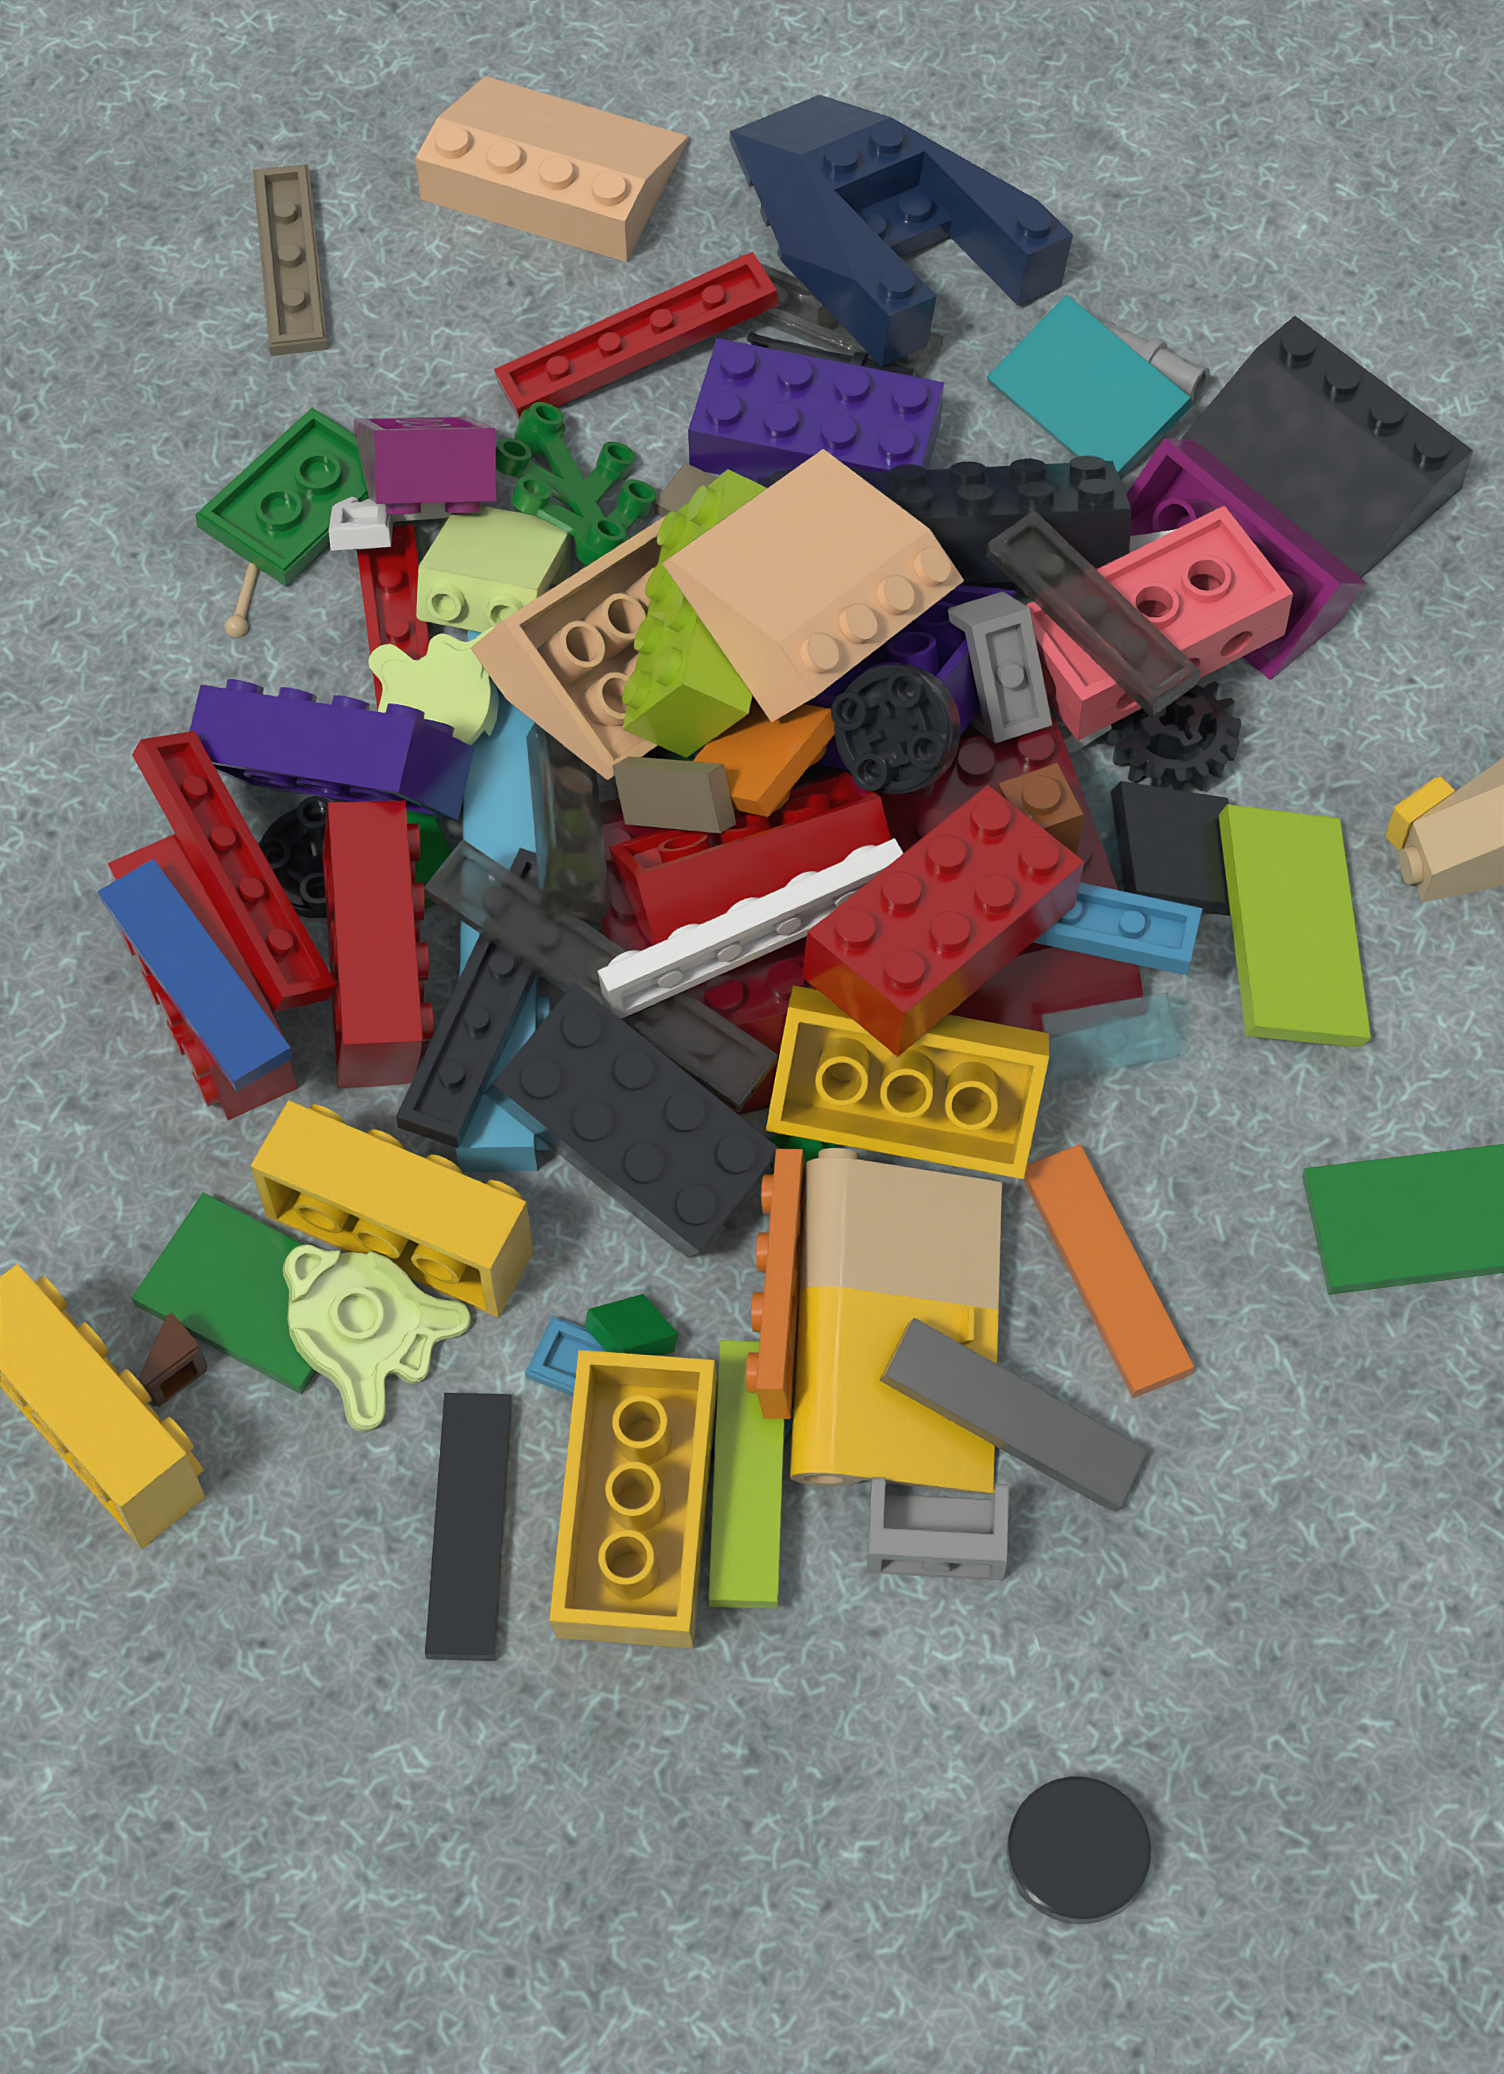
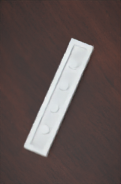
(739, 936)

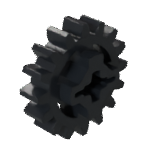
(1171, 741)

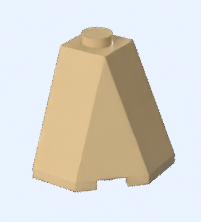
(1459, 841)

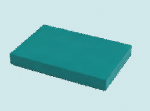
(1089, 388)

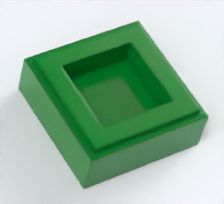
(631, 1327)

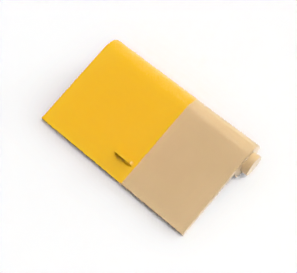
(872, 1258)

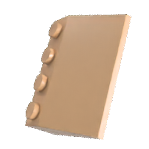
(548, 166)
(810, 580)
(575, 650)

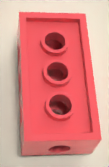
(1198, 587)

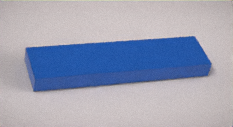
(195, 975)

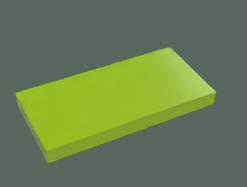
(1293, 927)

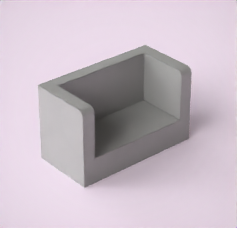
(1004, 666)
(938, 1534)

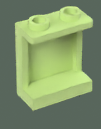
(489, 567)

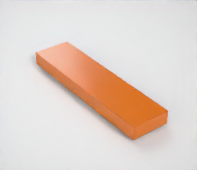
(1107, 1271)

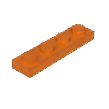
(776, 1309)

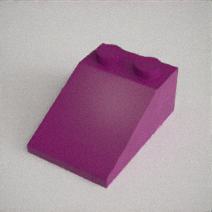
(427, 462)

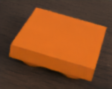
(767, 756)

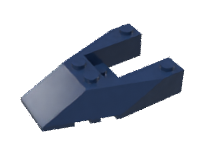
(862, 192)

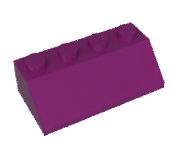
(1189, 482)

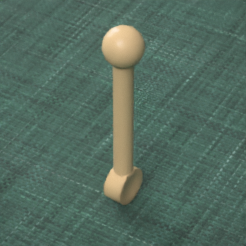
(236, 625)

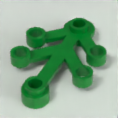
(541, 433)

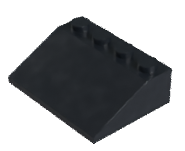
(1331, 446)

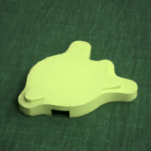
(443, 684)
(364, 1321)

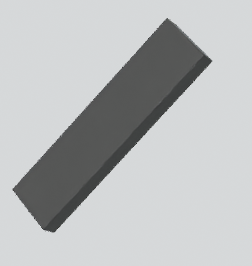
(1013, 1415)

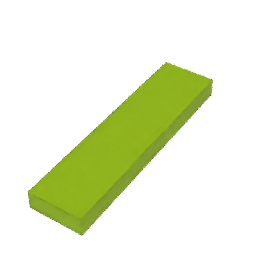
(744, 1490)

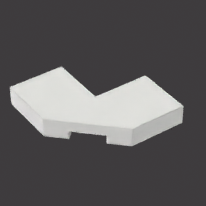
(368, 526)

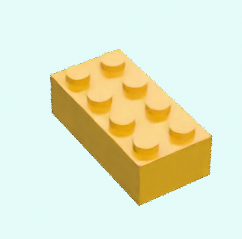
(951, 1099)
(380, 1198)
(92, 1412)
(634, 1499)

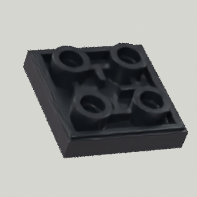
(1171, 845)

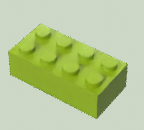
(682, 679)

